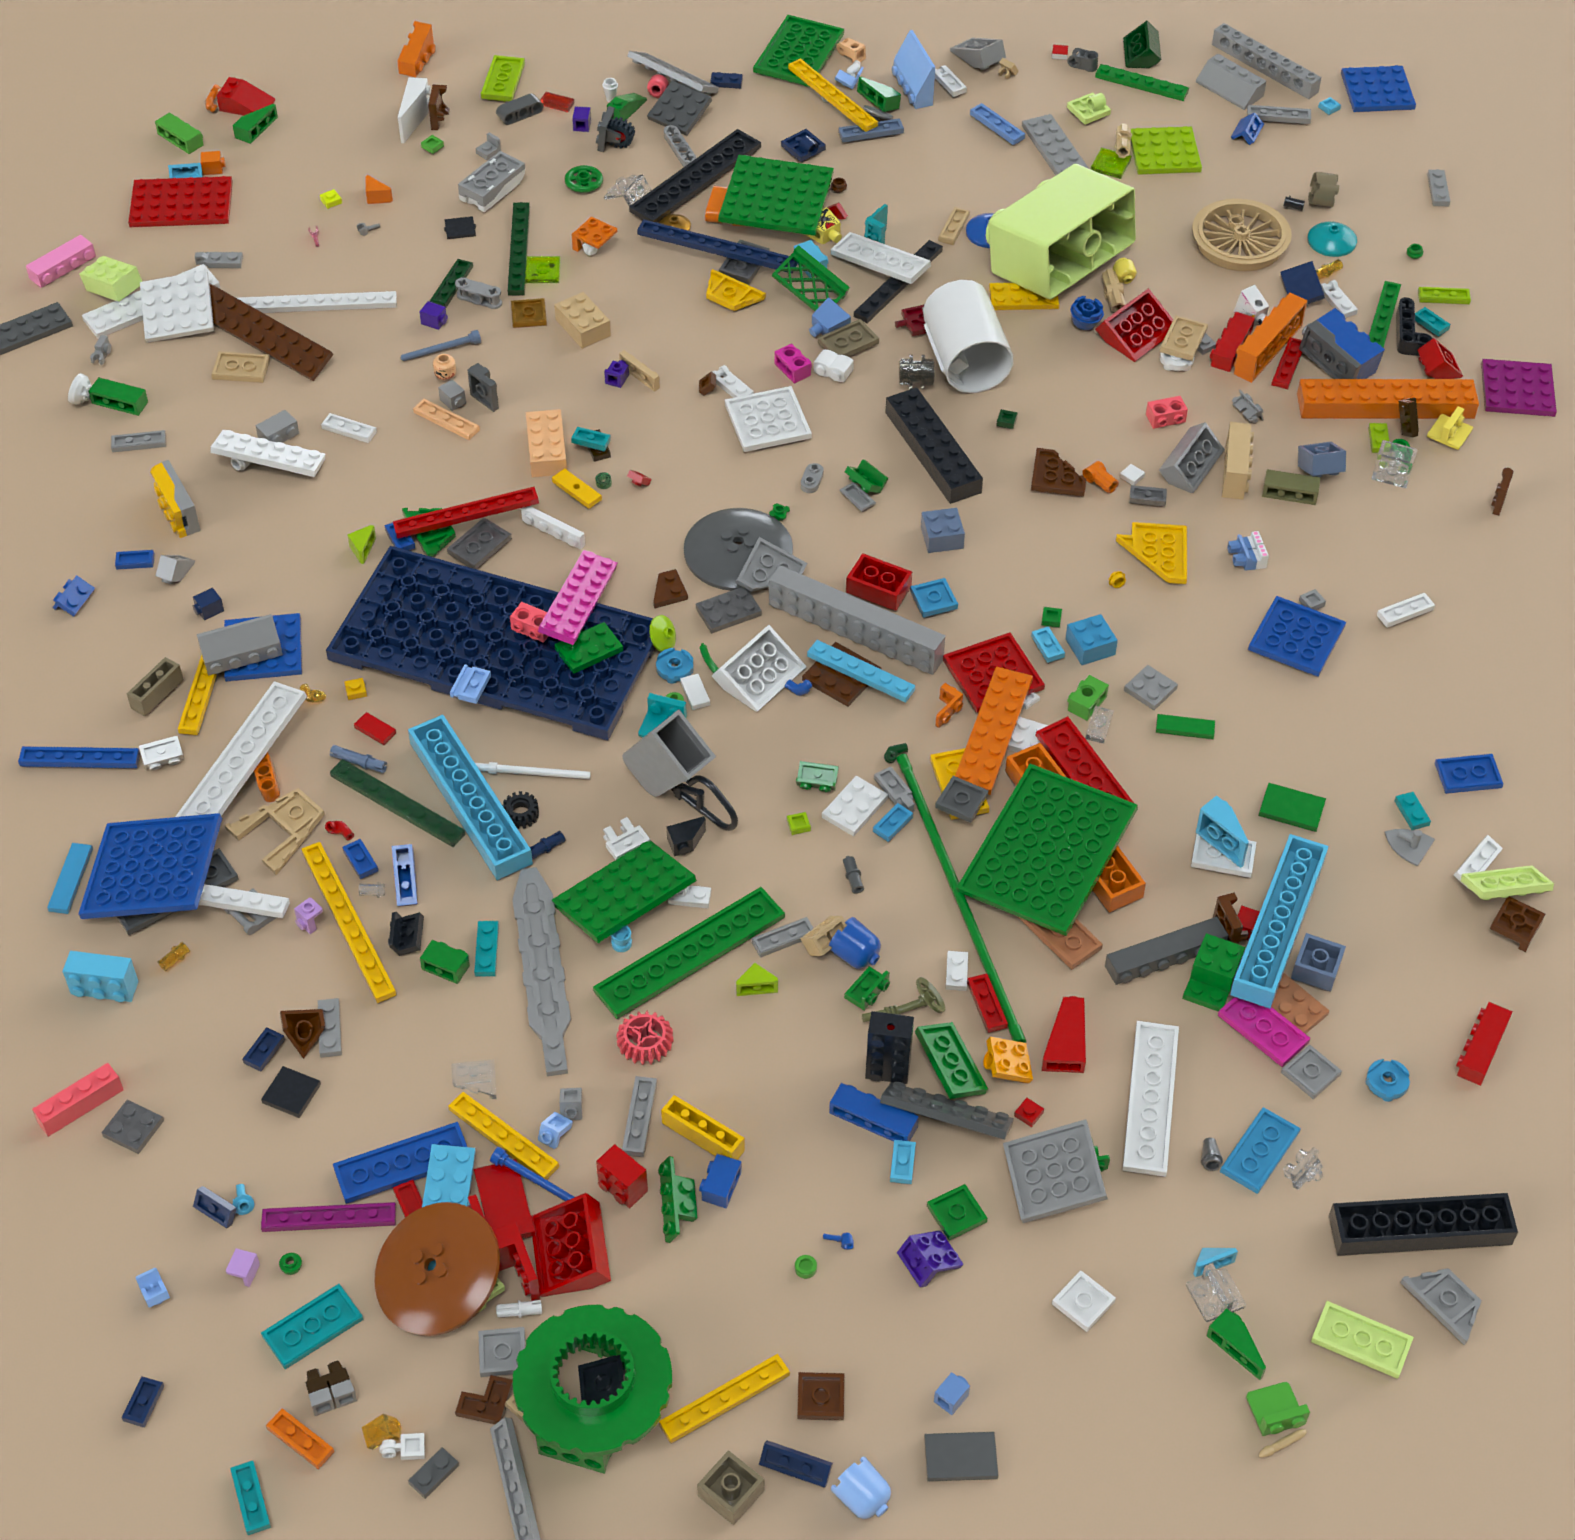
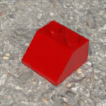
(1439, 361)

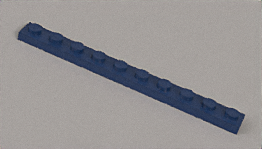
(713, 245)

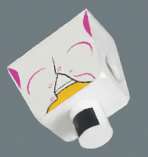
(1252, 304)

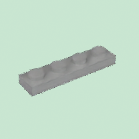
(1281, 114)
(639, 1116)

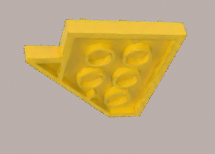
(1159, 548)

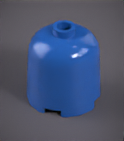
(856, 945)

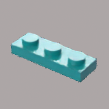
(486, 948)
(250, 1497)

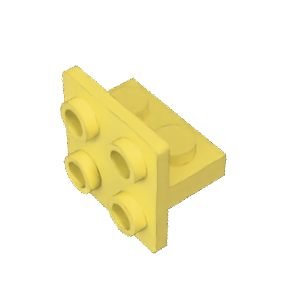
(1451, 429)

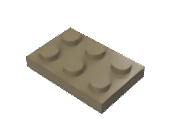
(849, 339)

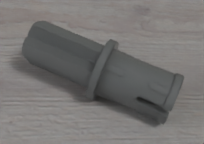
(853, 874)

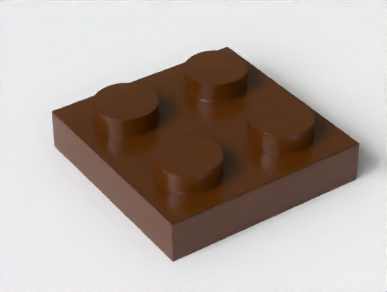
(820, 1396)

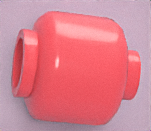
(657, 85)

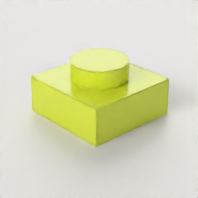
(330, 198)

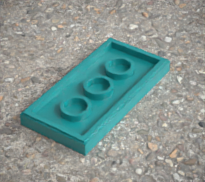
(312, 1326)

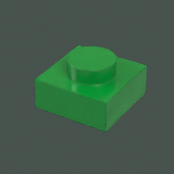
(1051, 617)

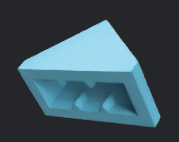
(185, 170)
(1218, 1256)

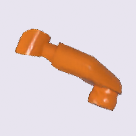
(211, 97)

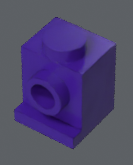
(619, 370)

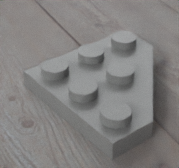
(762, 564)

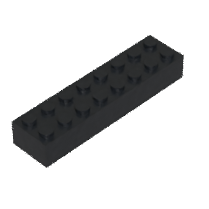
(934, 445)
(1422, 1224)

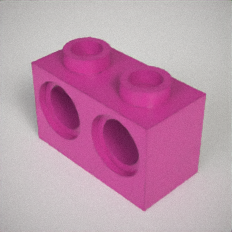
(792, 363)

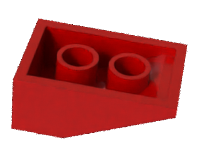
(242, 97)

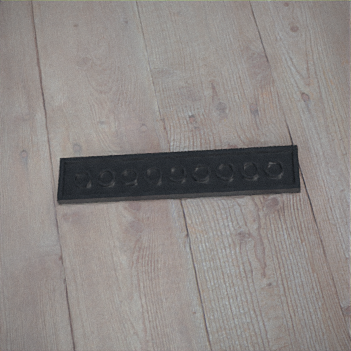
(694, 177)

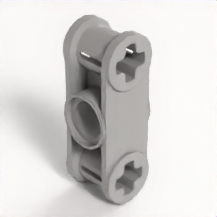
(478, 293)

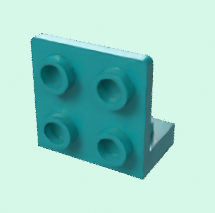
(877, 224)
(659, 710)

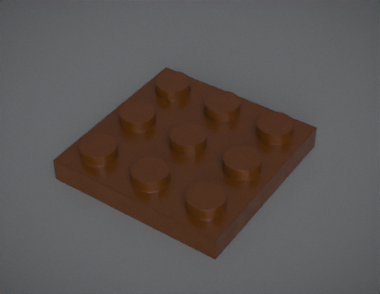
(834, 683)

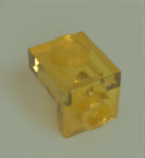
(381, 1429)

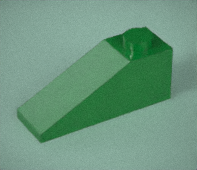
(879, 94)
(626, 105)
(254, 123)
(1234, 1338)

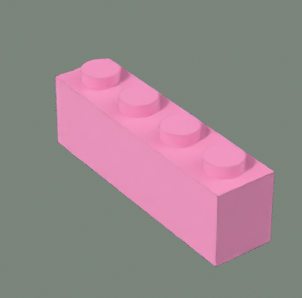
(60, 261)

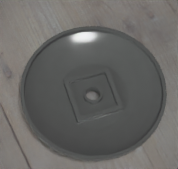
(712, 548)

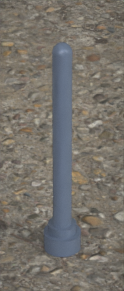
(473, 337)

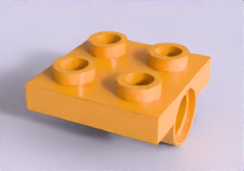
(1008, 1060)

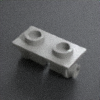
(1244, 402)

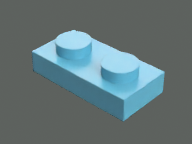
(1048, 644)
(902, 1162)

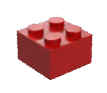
(621, 1176)

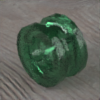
(603, 476)

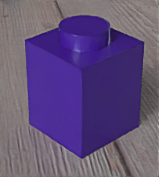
(581, 119)
(433, 315)

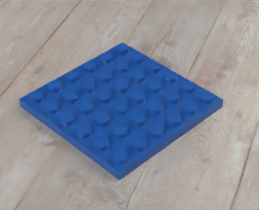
(151, 866)

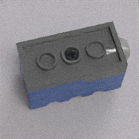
(1340, 347)

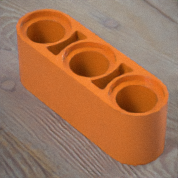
(715, 203)
(267, 779)

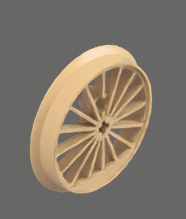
(1237, 234)

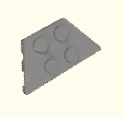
(1446, 1299)

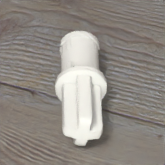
(519, 1309)

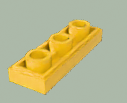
(576, 488)

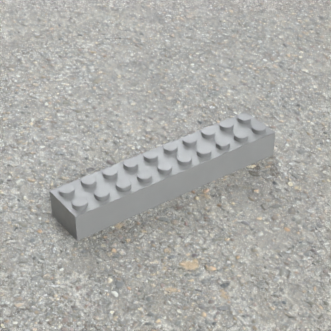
(856, 620)

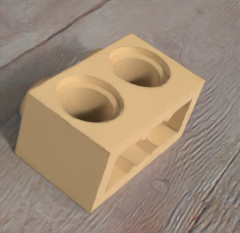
(818, 938)

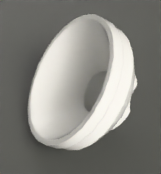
(79, 390)

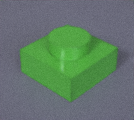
(432, 144)

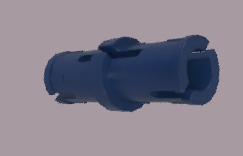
(547, 844)

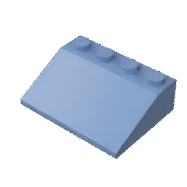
(915, 72)

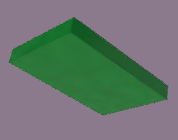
(1292, 807)

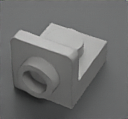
(490, 147)
(571, 1103)

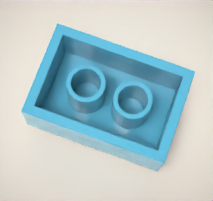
(100, 976)

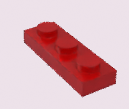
(987, 1003)

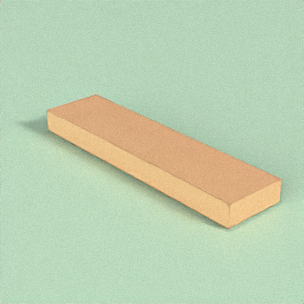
(446, 419)

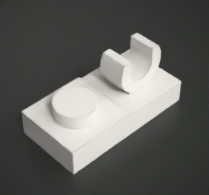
(692, 896)

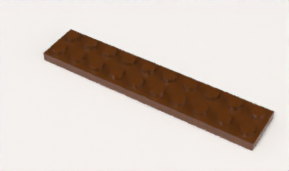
(268, 334)

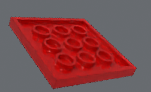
(975, 666)

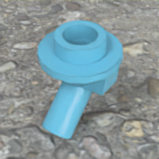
(243, 1201)

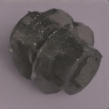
(916, 372)

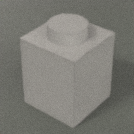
(452, 395)

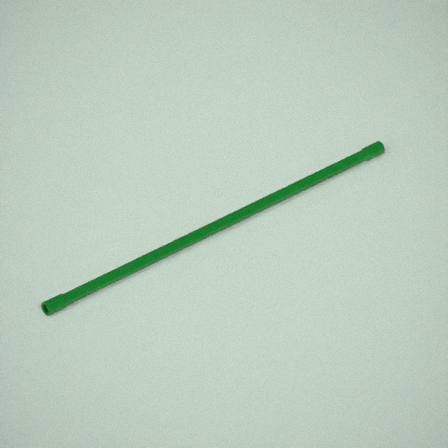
(1014, 1028)

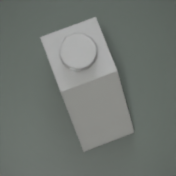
(173, 568)

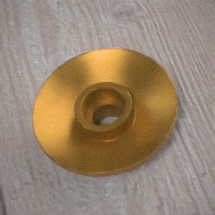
(677, 221)

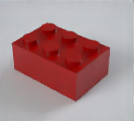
(879, 581)

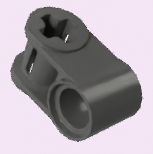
(1085, 59)

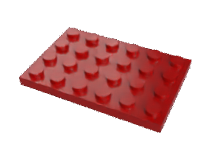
(180, 201)

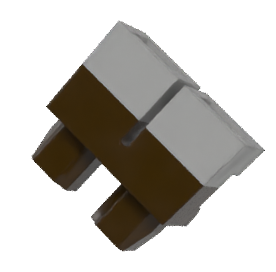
(319, 1386)

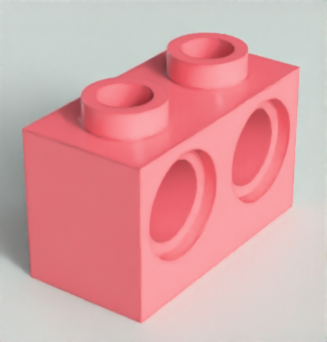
(1166, 412)
(527, 620)

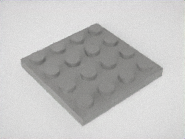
(1054, 1171)

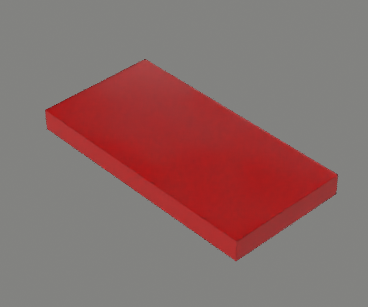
(503, 1198)

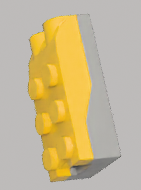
(174, 500)

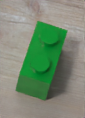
(445, 961)

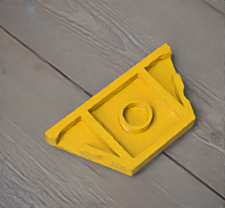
(731, 292)

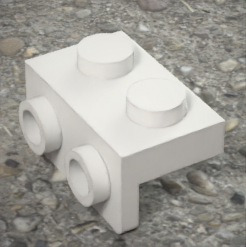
(161, 753)

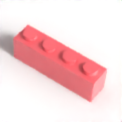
(77, 1099)

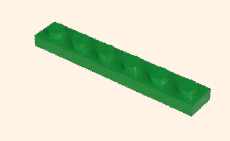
(1142, 82)
(1384, 312)

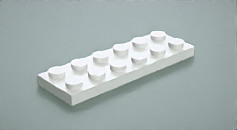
(880, 257)
(268, 453)

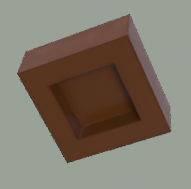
(707, 383)

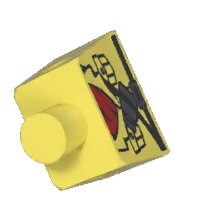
(828, 228)

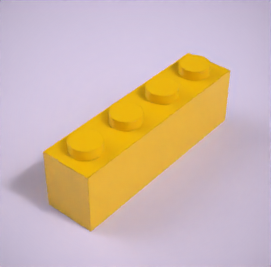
(702, 1129)

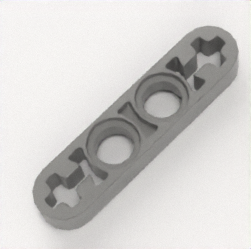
(677, 147)

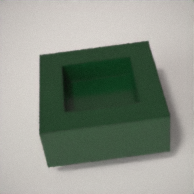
(1007, 419)

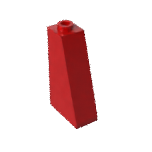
(1067, 1040)

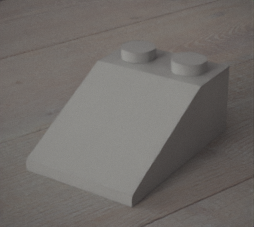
(980, 52)

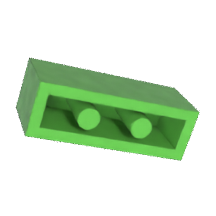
(179, 133)

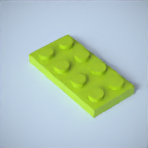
(502, 78)

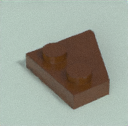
(669, 589)

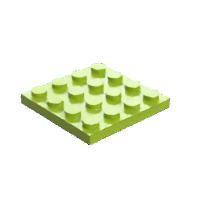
(1165, 150)

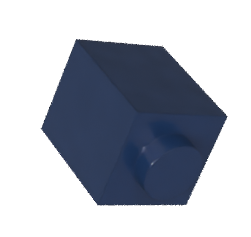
(207, 604)

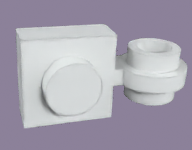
(411, 1447)

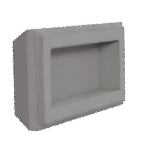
(857, 497)

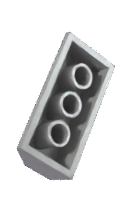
(1231, 81)
(1192, 458)
(239, 644)

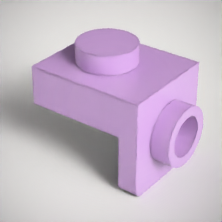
(306, 913)

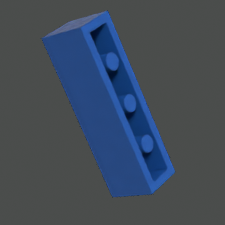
(872, 1115)

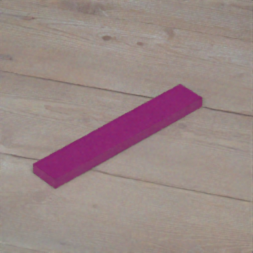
(328, 1217)

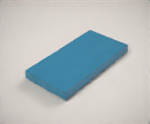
(1260, 1150)

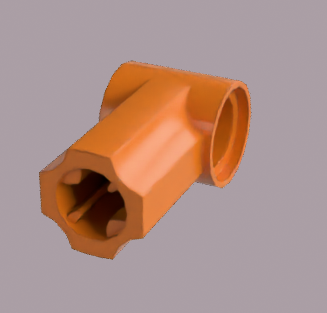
(1098, 474)

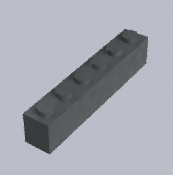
(1161, 951)

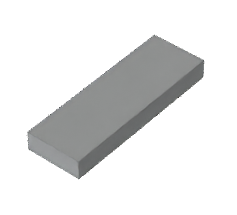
(138, 441)
(781, 937)

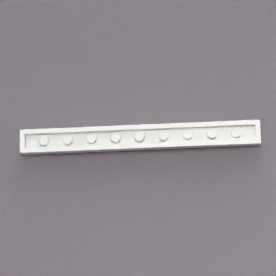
(322, 302)

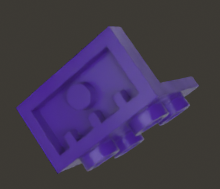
(928, 1254)

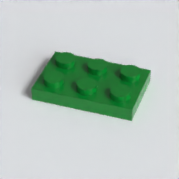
(590, 648)

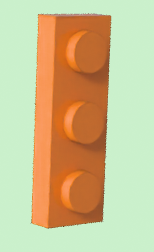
(300, 1438)

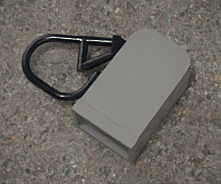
(673, 756)

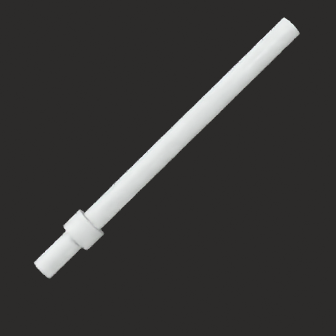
(493, 768)

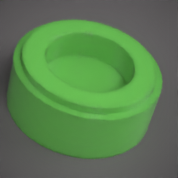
(805, 1266)

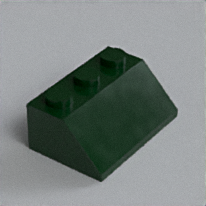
(1142, 47)

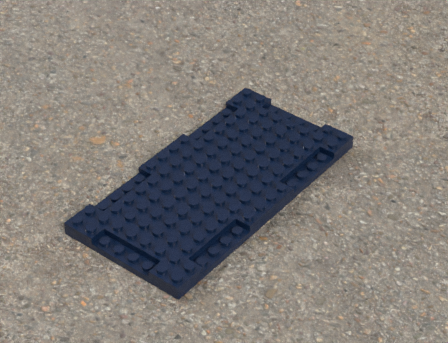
(436, 616)

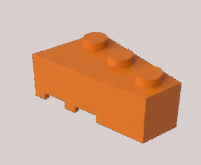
(418, 50)

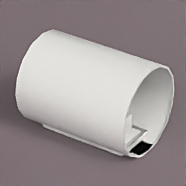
(967, 336)

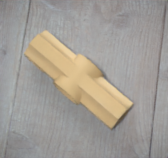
(1123, 139)
(1113, 290)

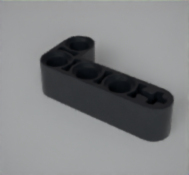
(1407, 339)

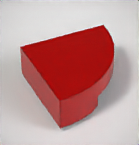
(838, 211)

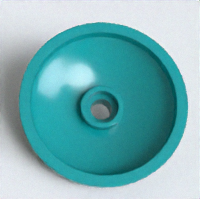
(1332, 239)

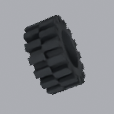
(521, 800)

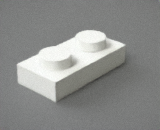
(957, 970)

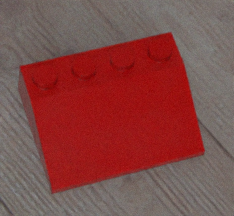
(1136, 326)
(570, 1247)

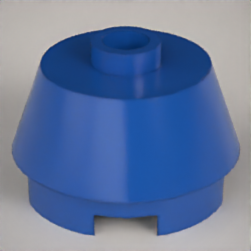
(1086, 313)

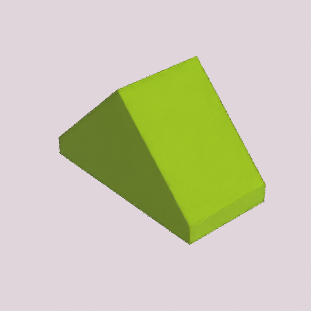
(362, 542)
(756, 981)

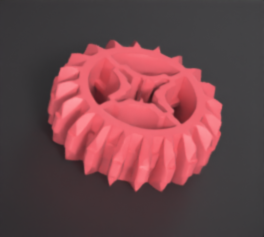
(649, 1044)

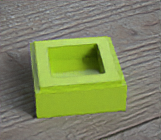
(798, 823)

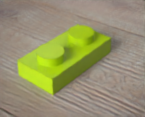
(1377, 433)

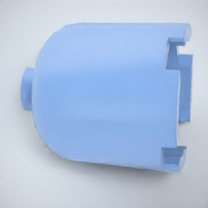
(863, 1490)

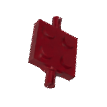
(913, 320)

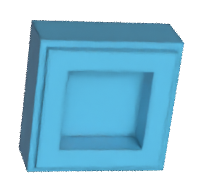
(1329, 105)

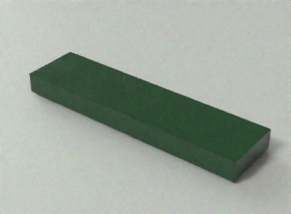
(448, 288)

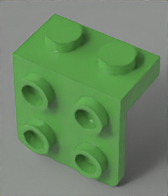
(1277, 1408)

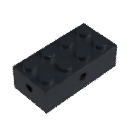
(889, 1047)

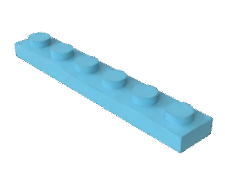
(861, 671)

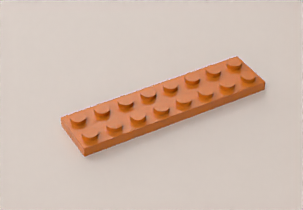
(994, 728)

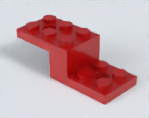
(513, 1253)

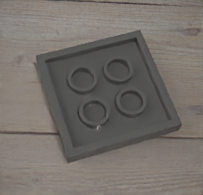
(679, 107)

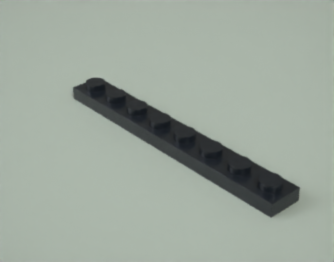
(892, 286)

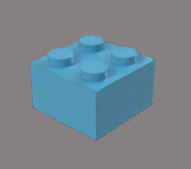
(1091, 639)

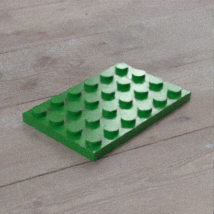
(796, 40)
(623, 891)

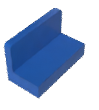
(1249, 128)

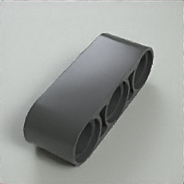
(519, 109)

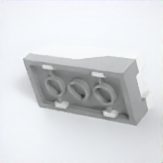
(491, 181)

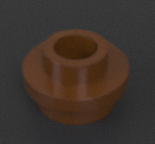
(839, 185)

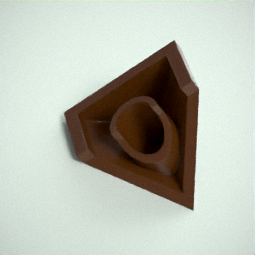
(303, 1028)

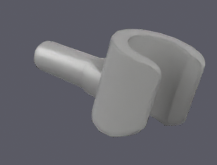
(363, 229)

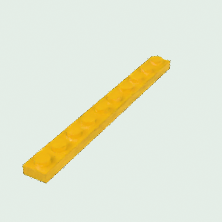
(348, 922)

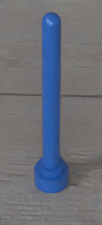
(500, 1157)

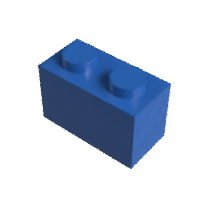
(721, 1180)

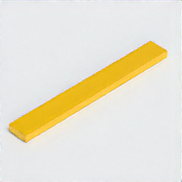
(833, 95)

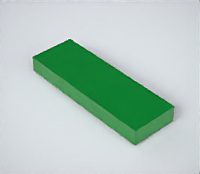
(1185, 726)

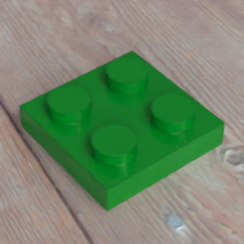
(957, 1212)

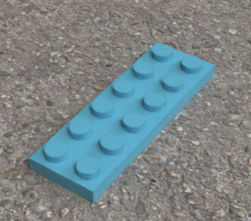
(448, 1177)

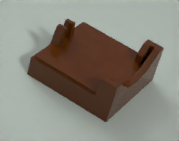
(436, 106)
(1229, 919)
(1518, 922)

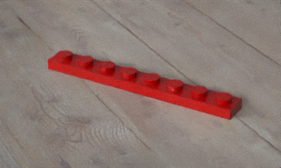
(465, 512)

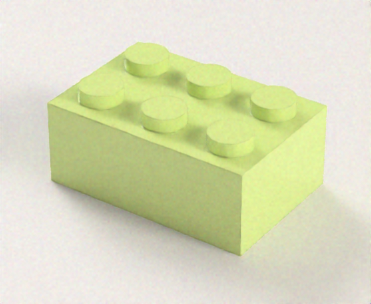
(111, 278)

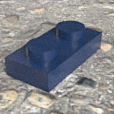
(726, 80)
(263, 1049)
(214, 1207)
(142, 1401)

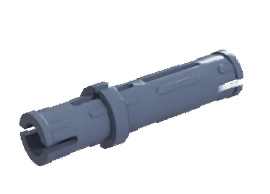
(366, 761)

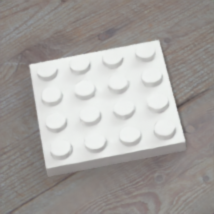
(176, 306)
(768, 419)

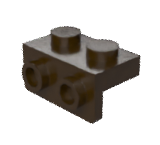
(1408, 417)

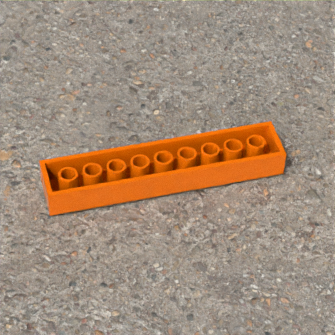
(1380, 398)
(1119, 881)

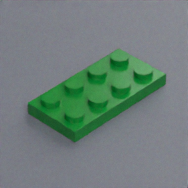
(951, 1060)

